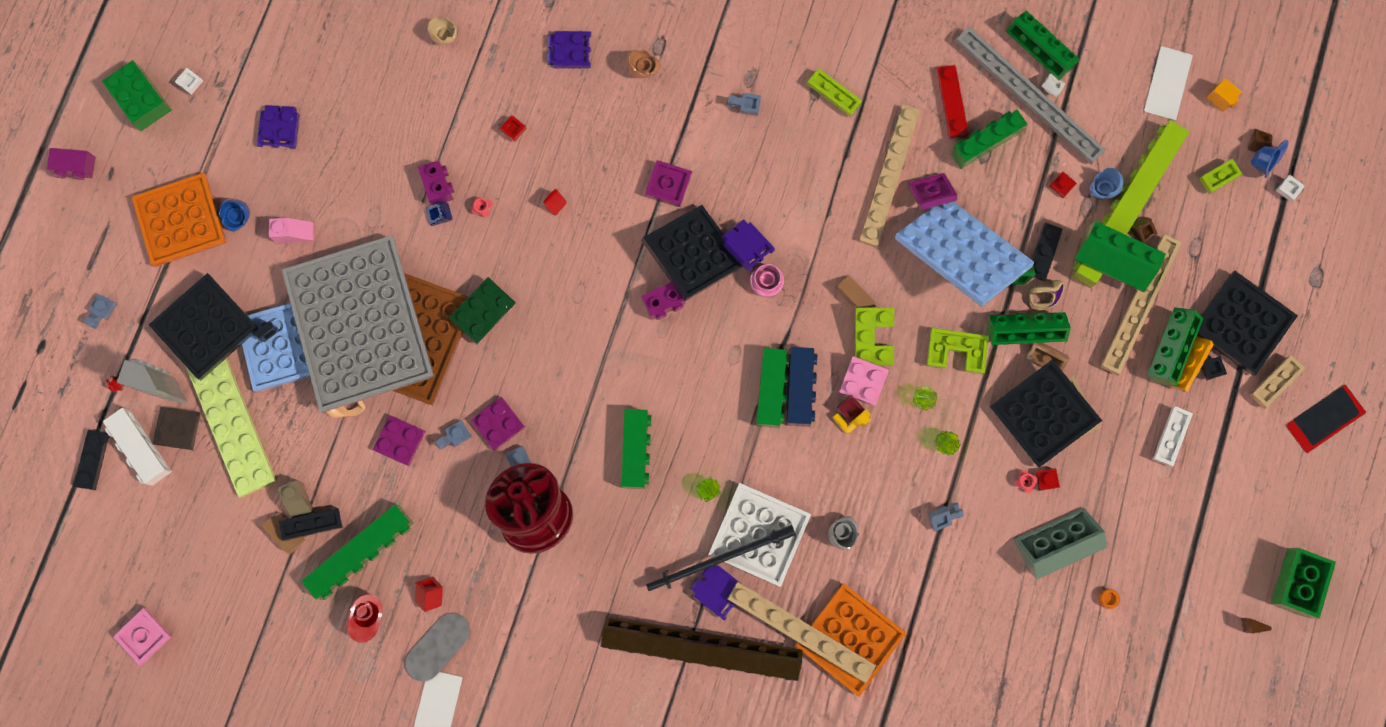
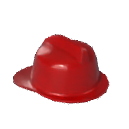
(364, 618)

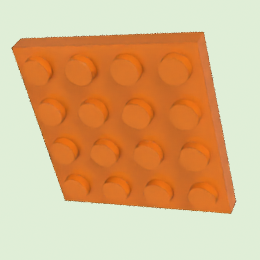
(179, 220)
(859, 628)

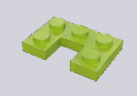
(865, 322)
(943, 341)

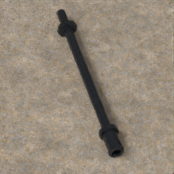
(774, 537)

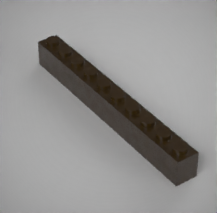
(702, 648)

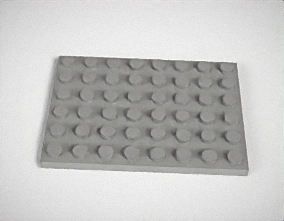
(357, 324)

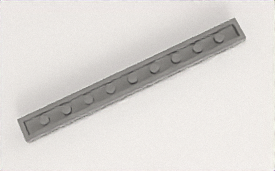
(1030, 95)

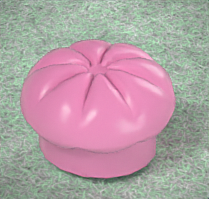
(767, 280)

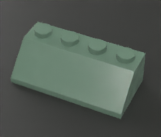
(1061, 543)

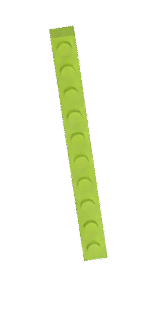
(1139, 189)

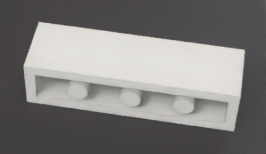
(136, 446)

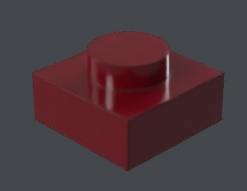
(850, 408)

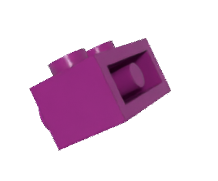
(71, 163)
(436, 183)
(663, 301)

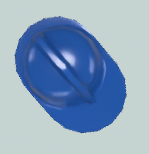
(1268, 157)

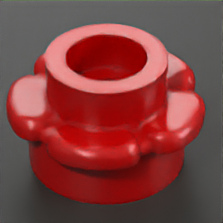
(113, 385)

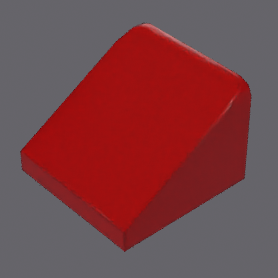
(554, 202)

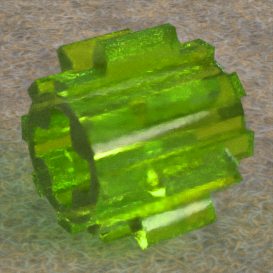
(925, 398)
(947, 442)
(708, 489)

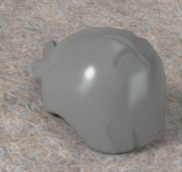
(843, 533)

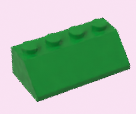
(1119, 256)

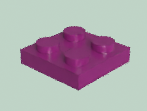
(668, 183)
(932, 191)
(498, 423)
(399, 440)

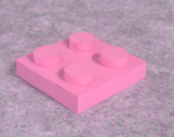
(864, 380)
(142, 636)

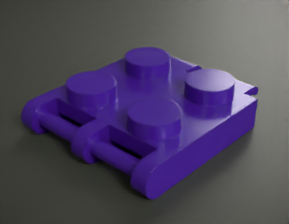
(568, 49)
(278, 126)
(747, 243)
(715, 590)

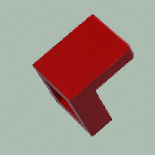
(428, 594)

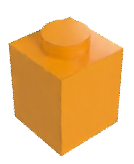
(1225, 95)

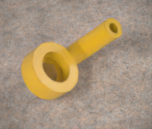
(862, 419)

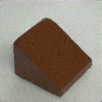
(1259, 139)
(1144, 229)
(1253, 626)

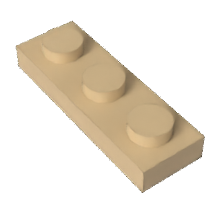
(1277, 381)

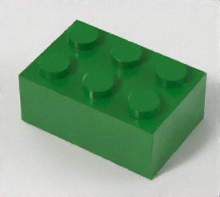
(136, 95)
(1303, 582)

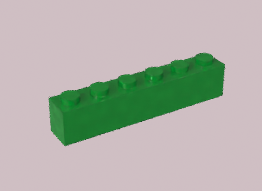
(357, 552)

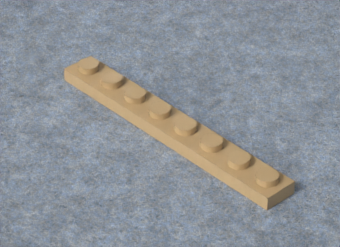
(889, 176)
(1138, 311)
(802, 632)

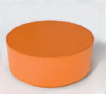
(1108, 598)

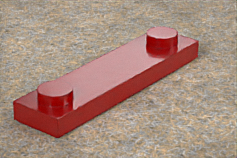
(952, 101)

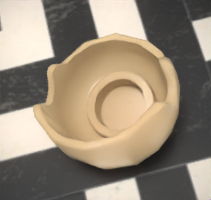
(442, 30)

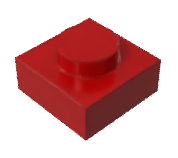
(513, 128)
(1062, 184)
(1047, 479)

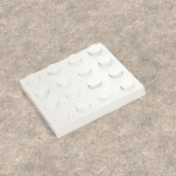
(752, 518)

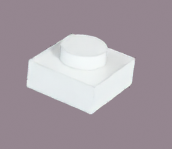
(189, 81)
(1053, 85)
(1290, 188)

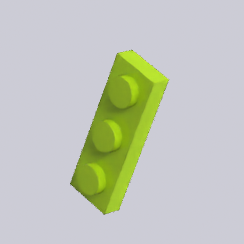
(834, 92)

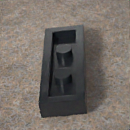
(1045, 250)
(91, 460)
(310, 524)

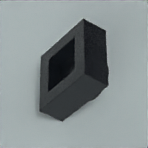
(266, 331)
(1213, 368)

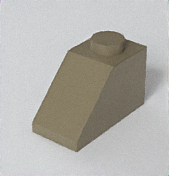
(295, 499)

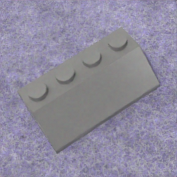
(150, 380)

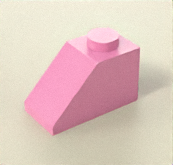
(290, 230)

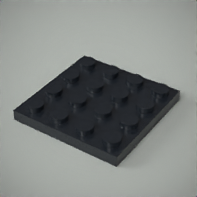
(691, 252)
(1245, 322)
(203, 326)
(1045, 413)

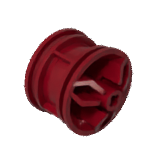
(523, 492)

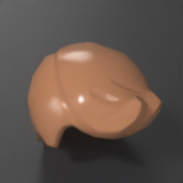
(642, 64)

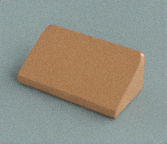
(854, 293)
(1041, 354)
(272, 528)

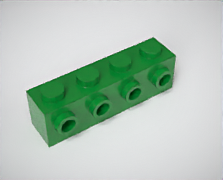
(1042, 45)
(988, 139)
(1028, 328)
(1175, 346)

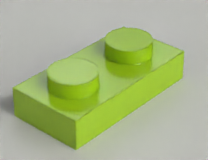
(1220, 176)

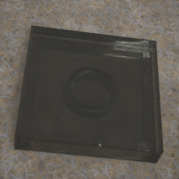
(176, 428)

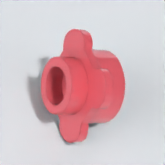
(478, 201)
(1020, 483)

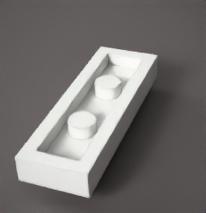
(1172, 436)

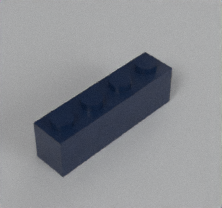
(801, 387)

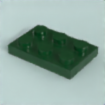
(482, 310)

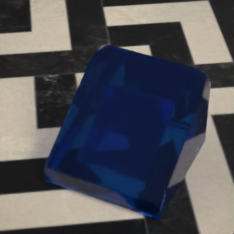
(439, 213)

